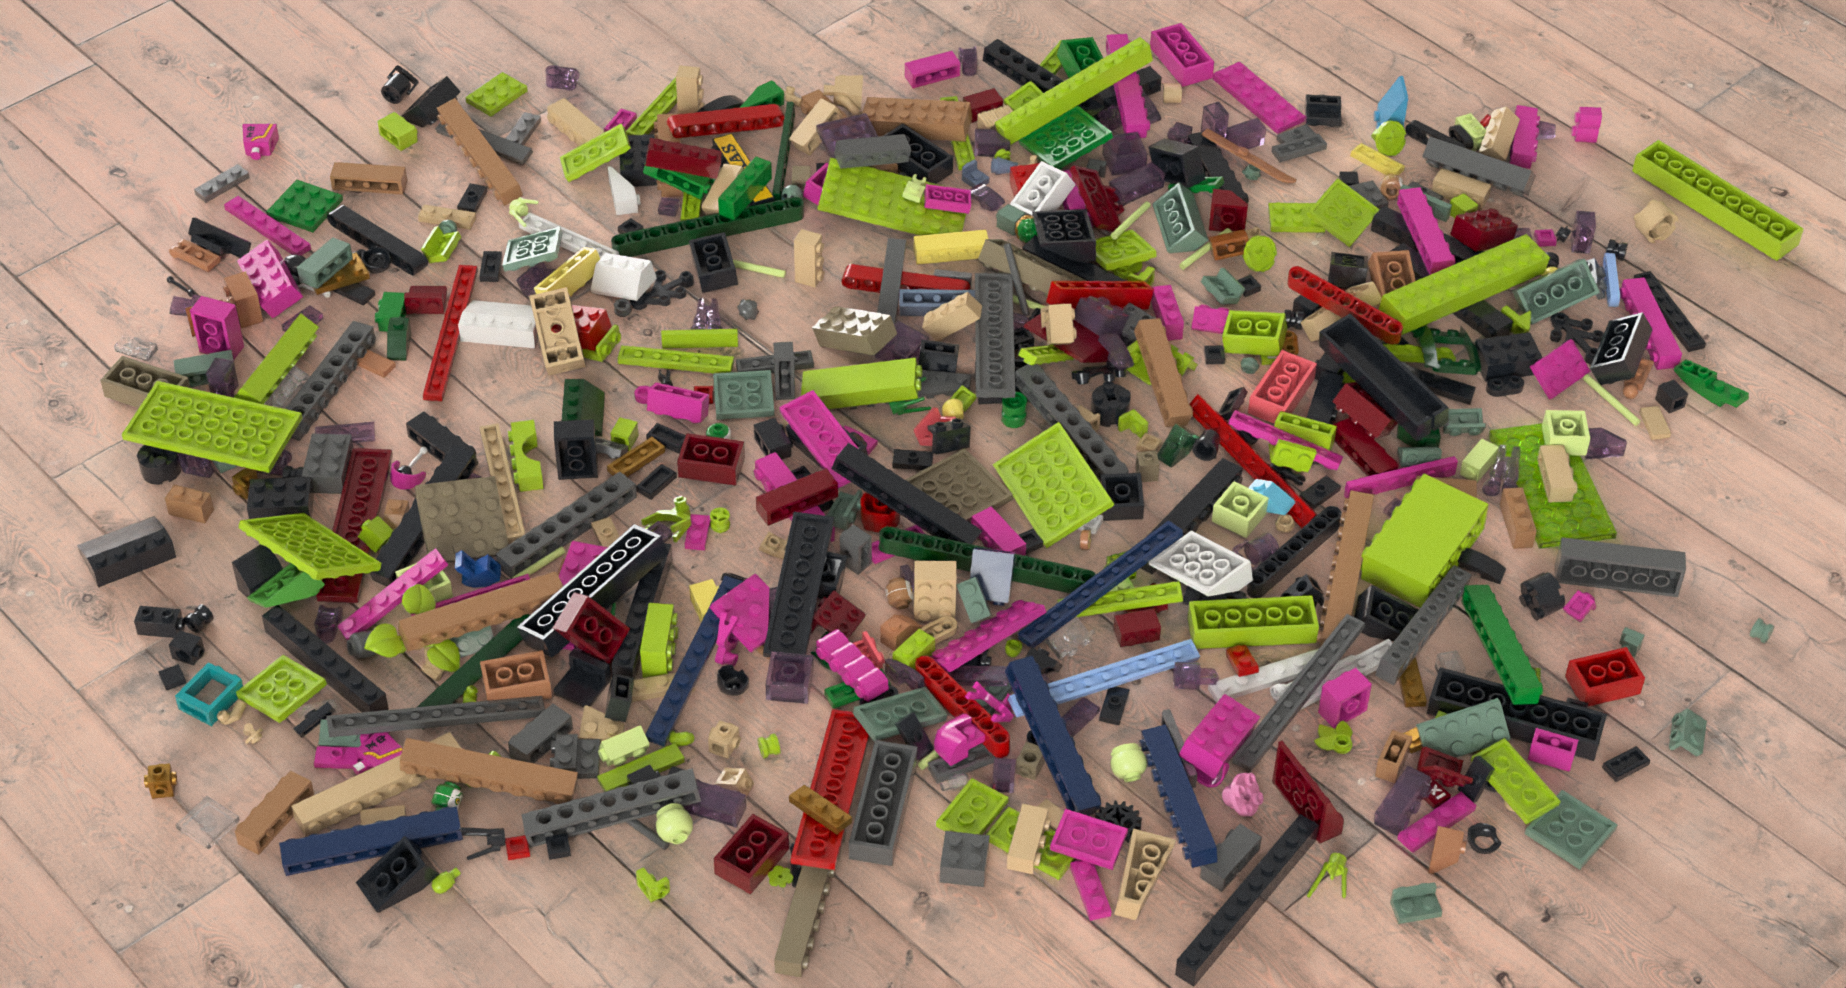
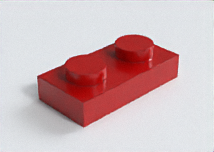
(1242, 660)

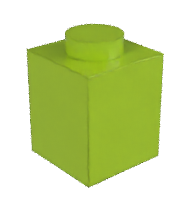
(1461, 205)
(625, 432)
(375, 533)

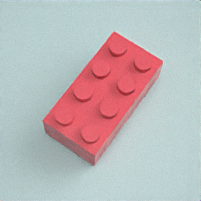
(1282, 386)

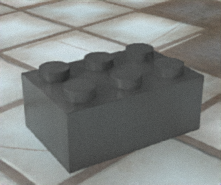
(328, 462)

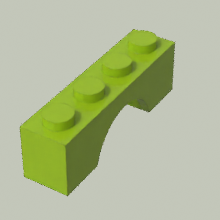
(528, 470)

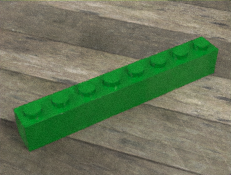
(1501, 645)

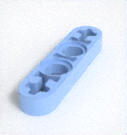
(1611, 280)

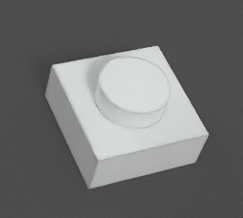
(1093, 525)

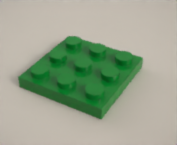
(304, 205)

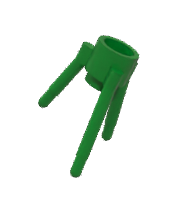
(899, 407)

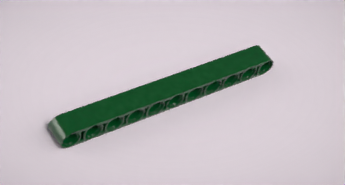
(679, 233)
(1026, 569)

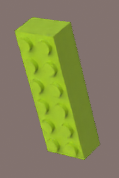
(279, 361)
(1253, 622)

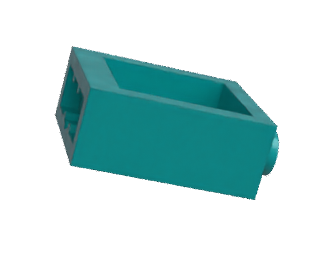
(208, 713)

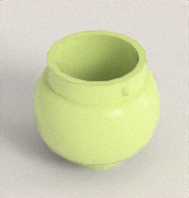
(1128, 762)
(674, 823)

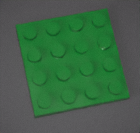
(1066, 138)

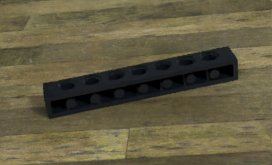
(1022, 70)

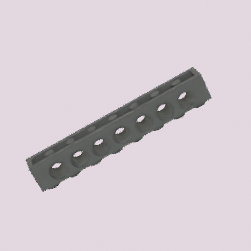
(331, 375)
(1057, 408)
(567, 524)
(1423, 625)
(611, 807)

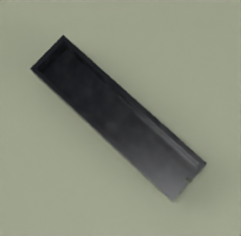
(1383, 377)

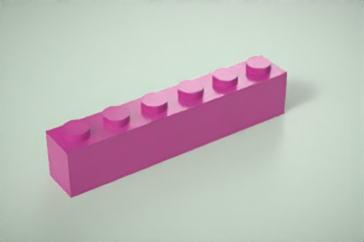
(1425, 230)
(1661, 344)
(775, 473)

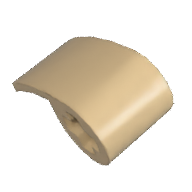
(1172, 93)

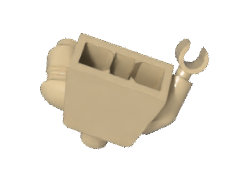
(847, 92)

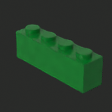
(745, 188)

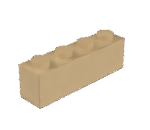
(572, 122)

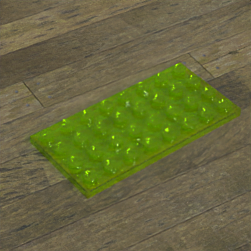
(1581, 519)

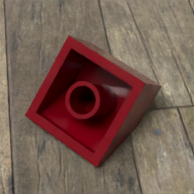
(1227, 211)

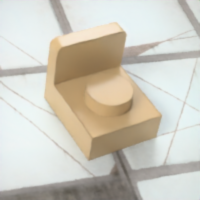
(735, 779)

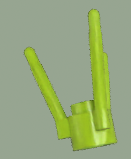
(1335, 867)

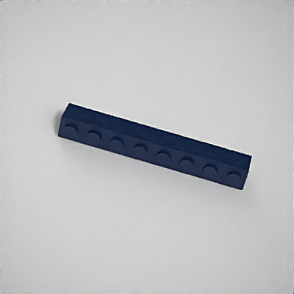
(1052, 736)
(1178, 797)
(368, 840)

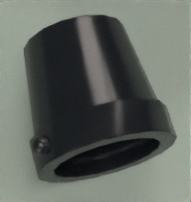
(1206, 445)

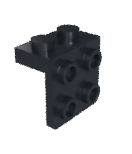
(584, 679)

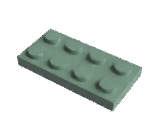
(881, 715)
(1465, 729)

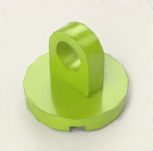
(1389, 138)
(1260, 253)

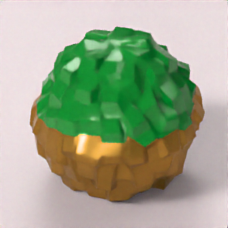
(1025, 229)

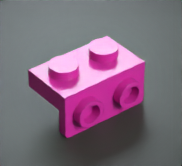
(1209, 319)

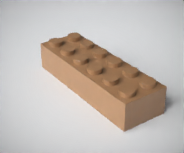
(927, 117)

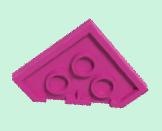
(751, 605)

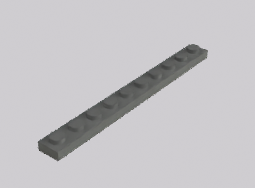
(1298, 693)
(434, 716)

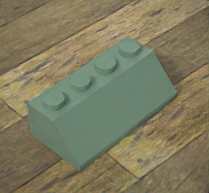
(1180, 220)
(1556, 290)

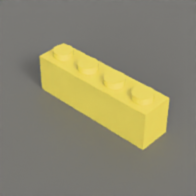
(949, 246)
(572, 273)

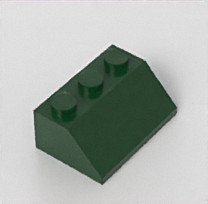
(583, 402)

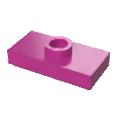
(336, 757)

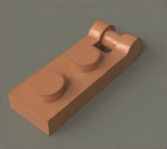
(195, 255)

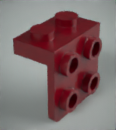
(425, 300)
(838, 614)
(1442, 768)

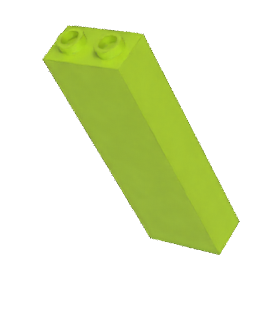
(865, 383)

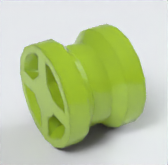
(720, 520)
(769, 745)

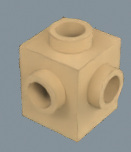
(723, 739)

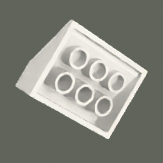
(498, 324)
(1204, 565)

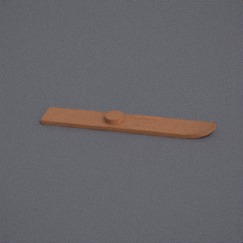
(1244, 154)

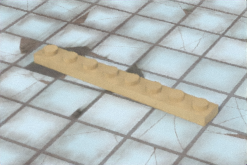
(499, 468)

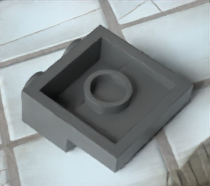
(576, 755)

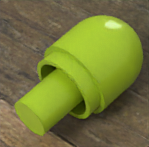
(445, 881)

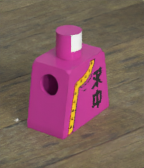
(259, 139)
(375, 751)

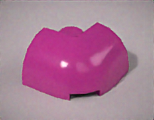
(956, 738)

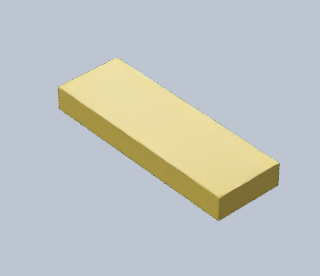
(1376, 160)

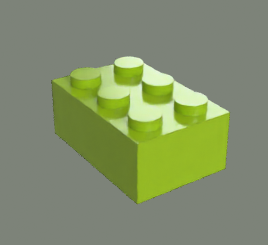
(1254, 333)
(658, 640)

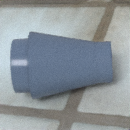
(1001, 166)

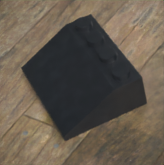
(1066, 233)
(127, 551)

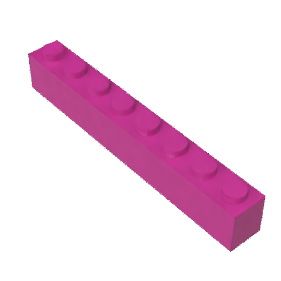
(1129, 93)

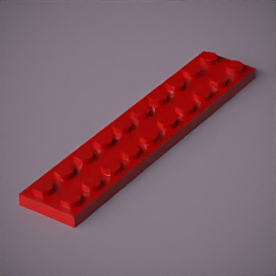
(836, 781)

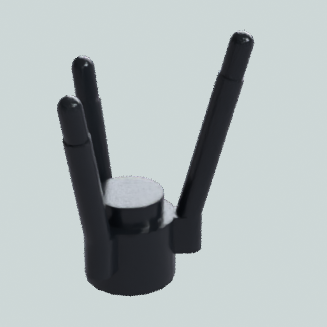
(494, 836)

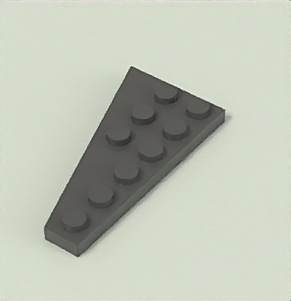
(939, 383)

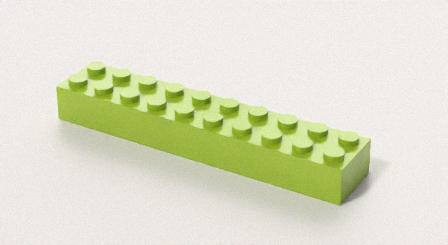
(1718, 200)
(1465, 283)

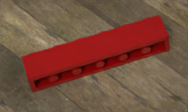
(1117, 292)

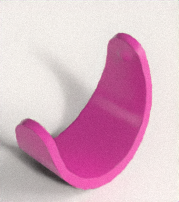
(404, 481)
(1208, 781)

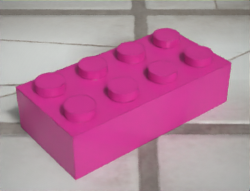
(947, 198)

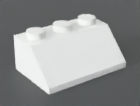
(1043, 190)
(622, 276)

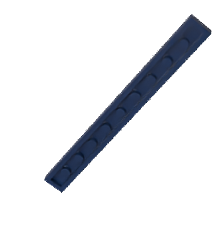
(1100, 584)
(688, 672)

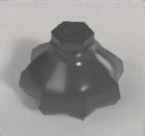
(748, 309)

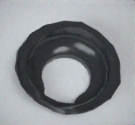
(1486, 830)

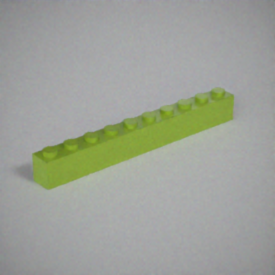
(1074, 90)

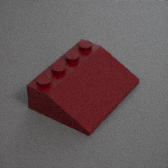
(1084, 348)
(1305, 795)

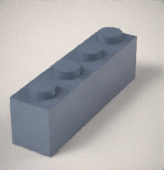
(919, 302)

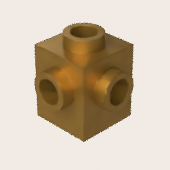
(160, 780)

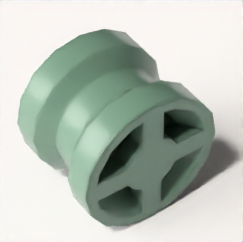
(1762, 630)

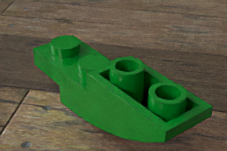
(1708, 386)

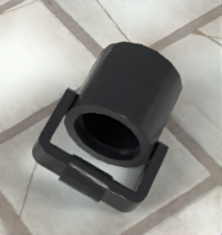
(398, 85)

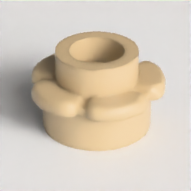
(1284, 523)

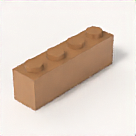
(368, 178)
(273, 812)

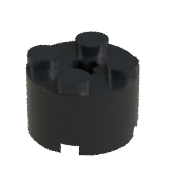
(1110, 402)
(158, 464)
(1542, 595)

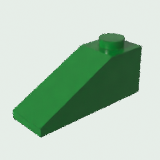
(765, 94)

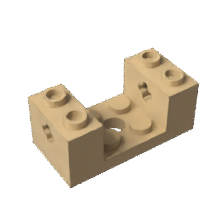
(561, 349)

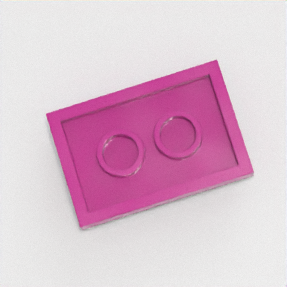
(1560, 369)
(1089, 839)

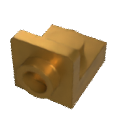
(242, 481)

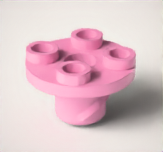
(1243, 794)

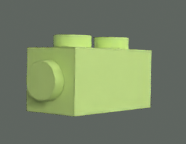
(1473, 128)
(1479, 460)
(623, 746)

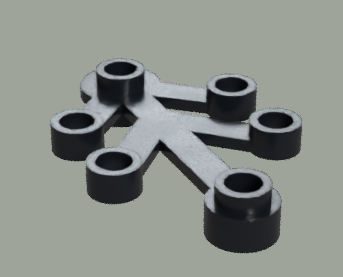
(664, 292)
(1562, 321)
(1108, 370)

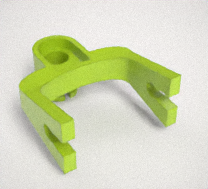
(678, 514)

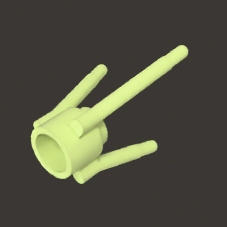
(519, 208)

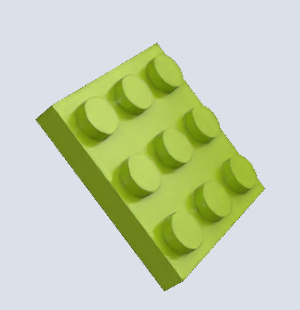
(1343, 212)
(1123, 251)
(281, 688)

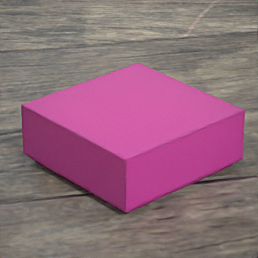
(1545, 237)

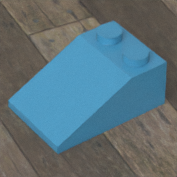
(1393, 104)

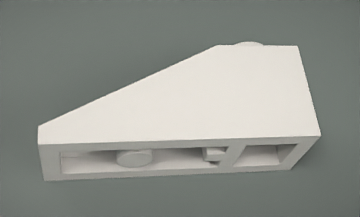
(623, 193)

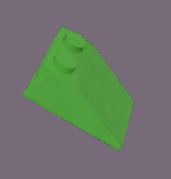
(286, 587)

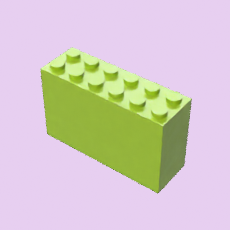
(1423, 540)

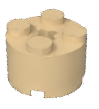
(1656, 221)

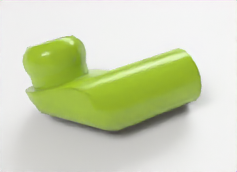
(470, 694)
(681, 738)

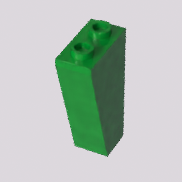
(688, 183)

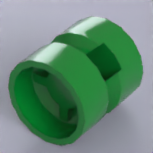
(1014, 411)

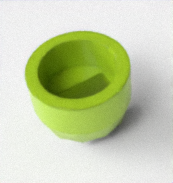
(1013, 648)

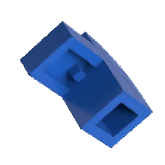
(479, 572)

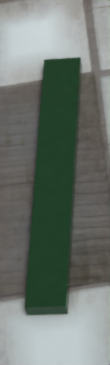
(784, 150)
(471, 672)

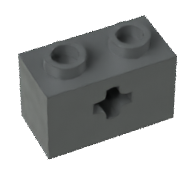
(857, 547)

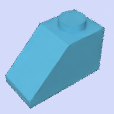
(1278, 501)

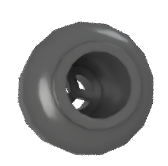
(356, 645)

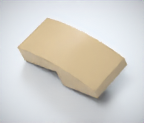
(773, 545)

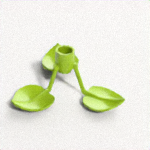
(386, 643)

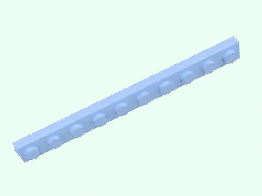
(1117, 673)

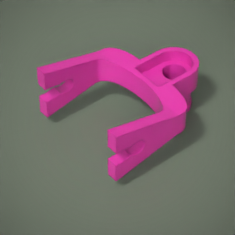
(726, 644)
(1002, 707)

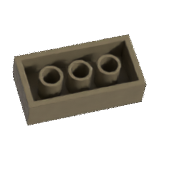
(854, 330)
(132, 380)

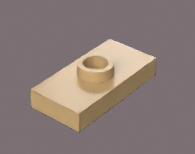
(605, 531)

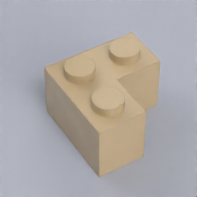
(1058, 324)

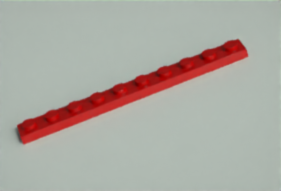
(449, 334)
(1248, 457)

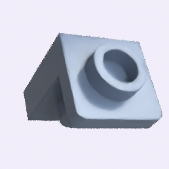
(972, 175)

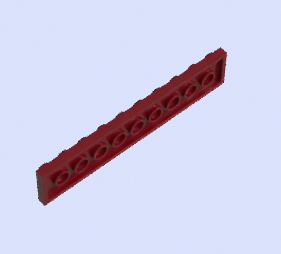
(358, 502)

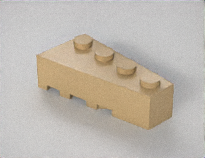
(1323, 318)
(1143, 865)

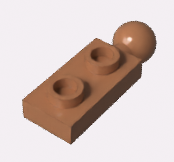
(1637, 383)

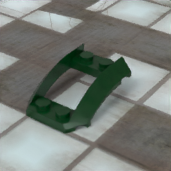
(1428, 337)

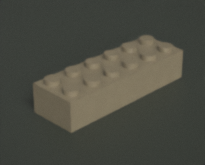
(1031, 269)

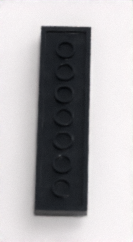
(799, 584)

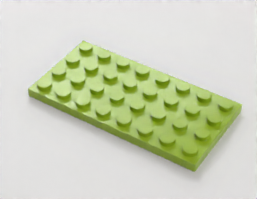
(877, 199)
(212, 426)

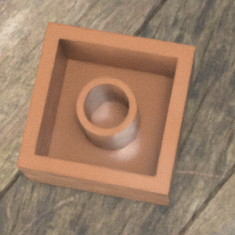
(243, 295)

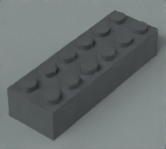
(1480, 166)
(1620, 567)
(883, 803)

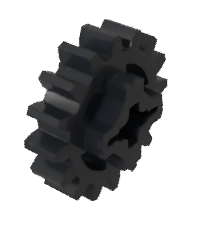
(1121, 816)

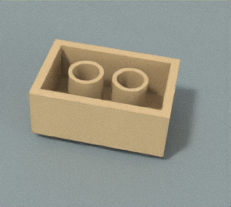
(934, 590)

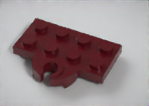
(1098, 198)

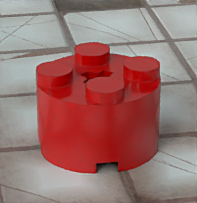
(877, 515)

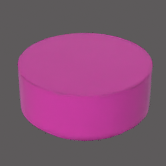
(641, 394)

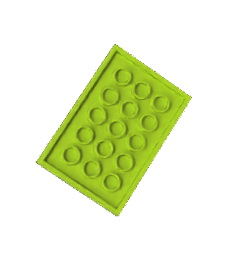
(1053, 485)
(309, 546)

